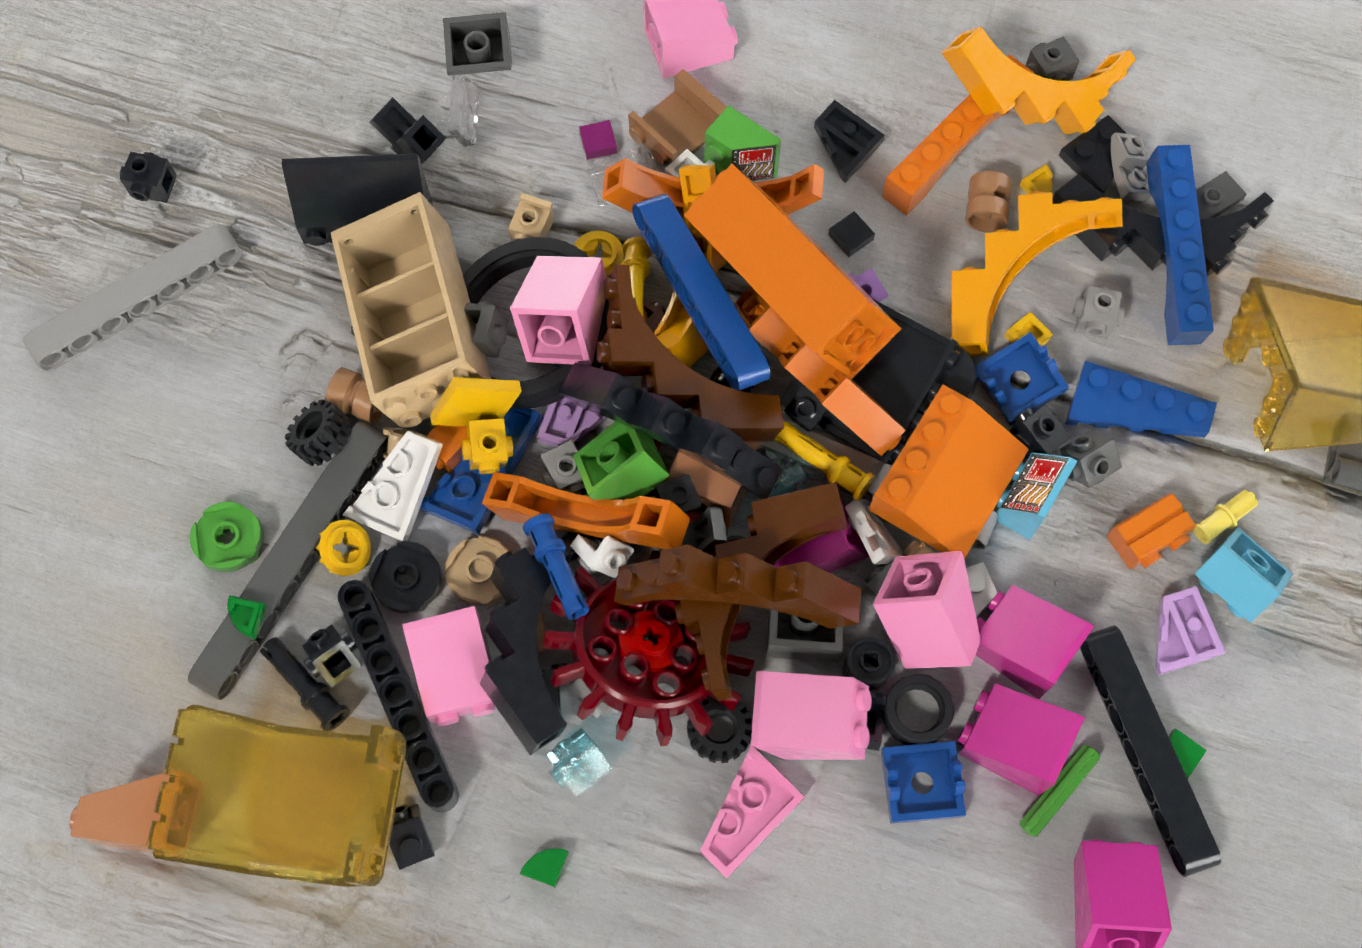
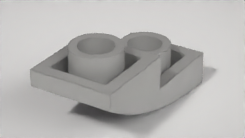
(1128, 161)

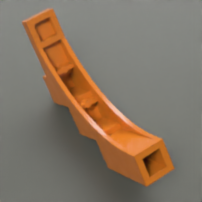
(631, 183)

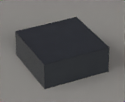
(851, 234)

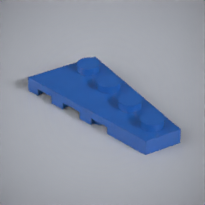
(1121, 400)
(462, 491)

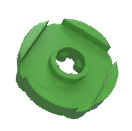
(211, 526)

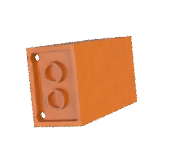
(791, 272)

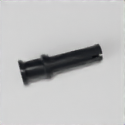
(313, 694)

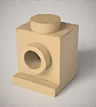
(531, 218)

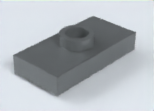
(1218, 196)

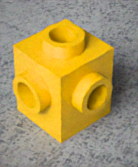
(490, 435)

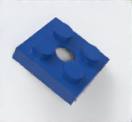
(1030, 358)
(943, 767)

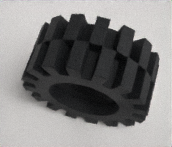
(318, 432)
(726, 749)

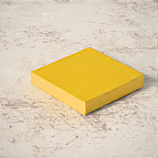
(474, 400)

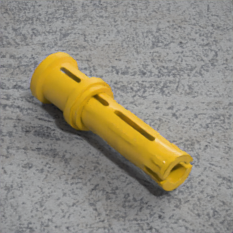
(636, 256)
(836, 468)

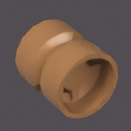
(988, 201)
(350, 393)

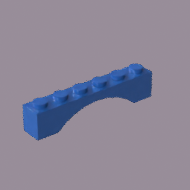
(1187, 291)

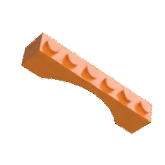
(928, 161)
(633, 520)

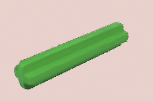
(1055, 797)

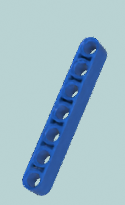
(701, 292)

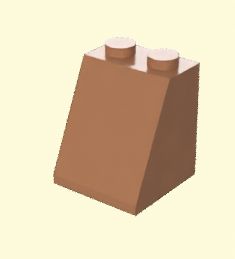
(118, 815)

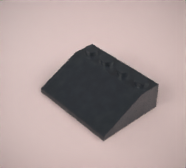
(343, 189)

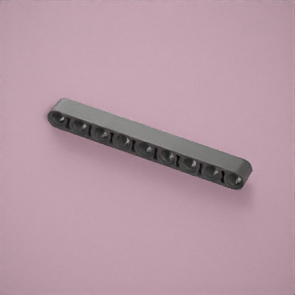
(291, 559)

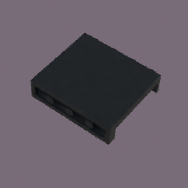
(898, 379)

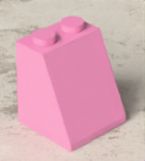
(688, 34)
(560, 309)
(929, 610)
(449, 664)
(810, 716)

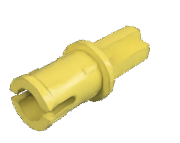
(1225, 516)

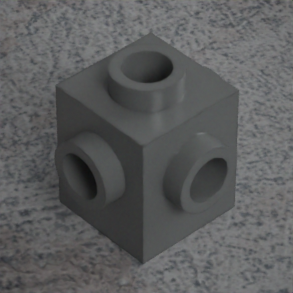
(1053, 60)
(1095, 457)

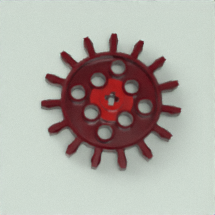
(645, 643)

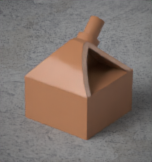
(710, 485)

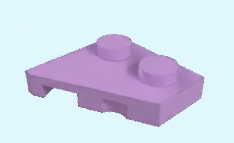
(567, 422)
(1185, 632)

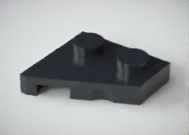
(846, 138)
(1091, 153)

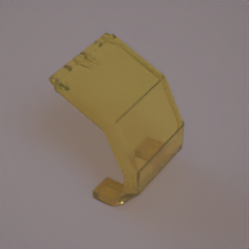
(278, 799)

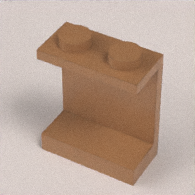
(677, 121)

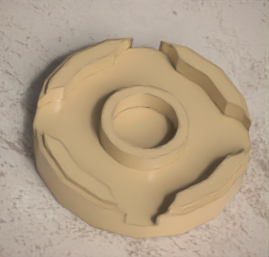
(470, 570)

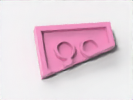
(751, 811)

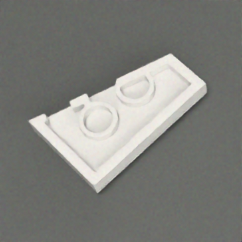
(398, 489)

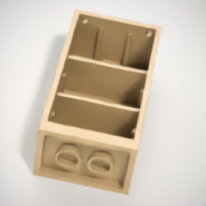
(407, 307)

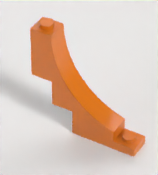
(829, 385)

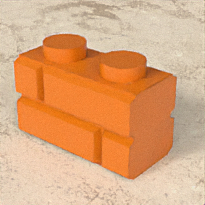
(1151, 532)

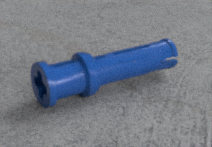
(551, 553)

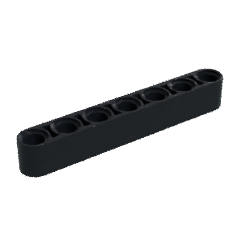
(387, 680)
(1150, 752)

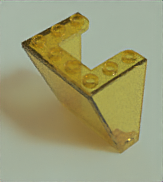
(1314, 359)

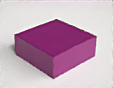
(598, 139)

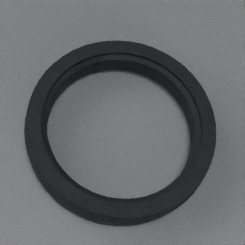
(511, 258)

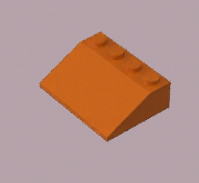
(949, 474)

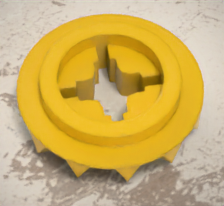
(610, 248)
(353, 536)

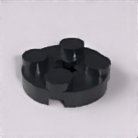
(415, 594)

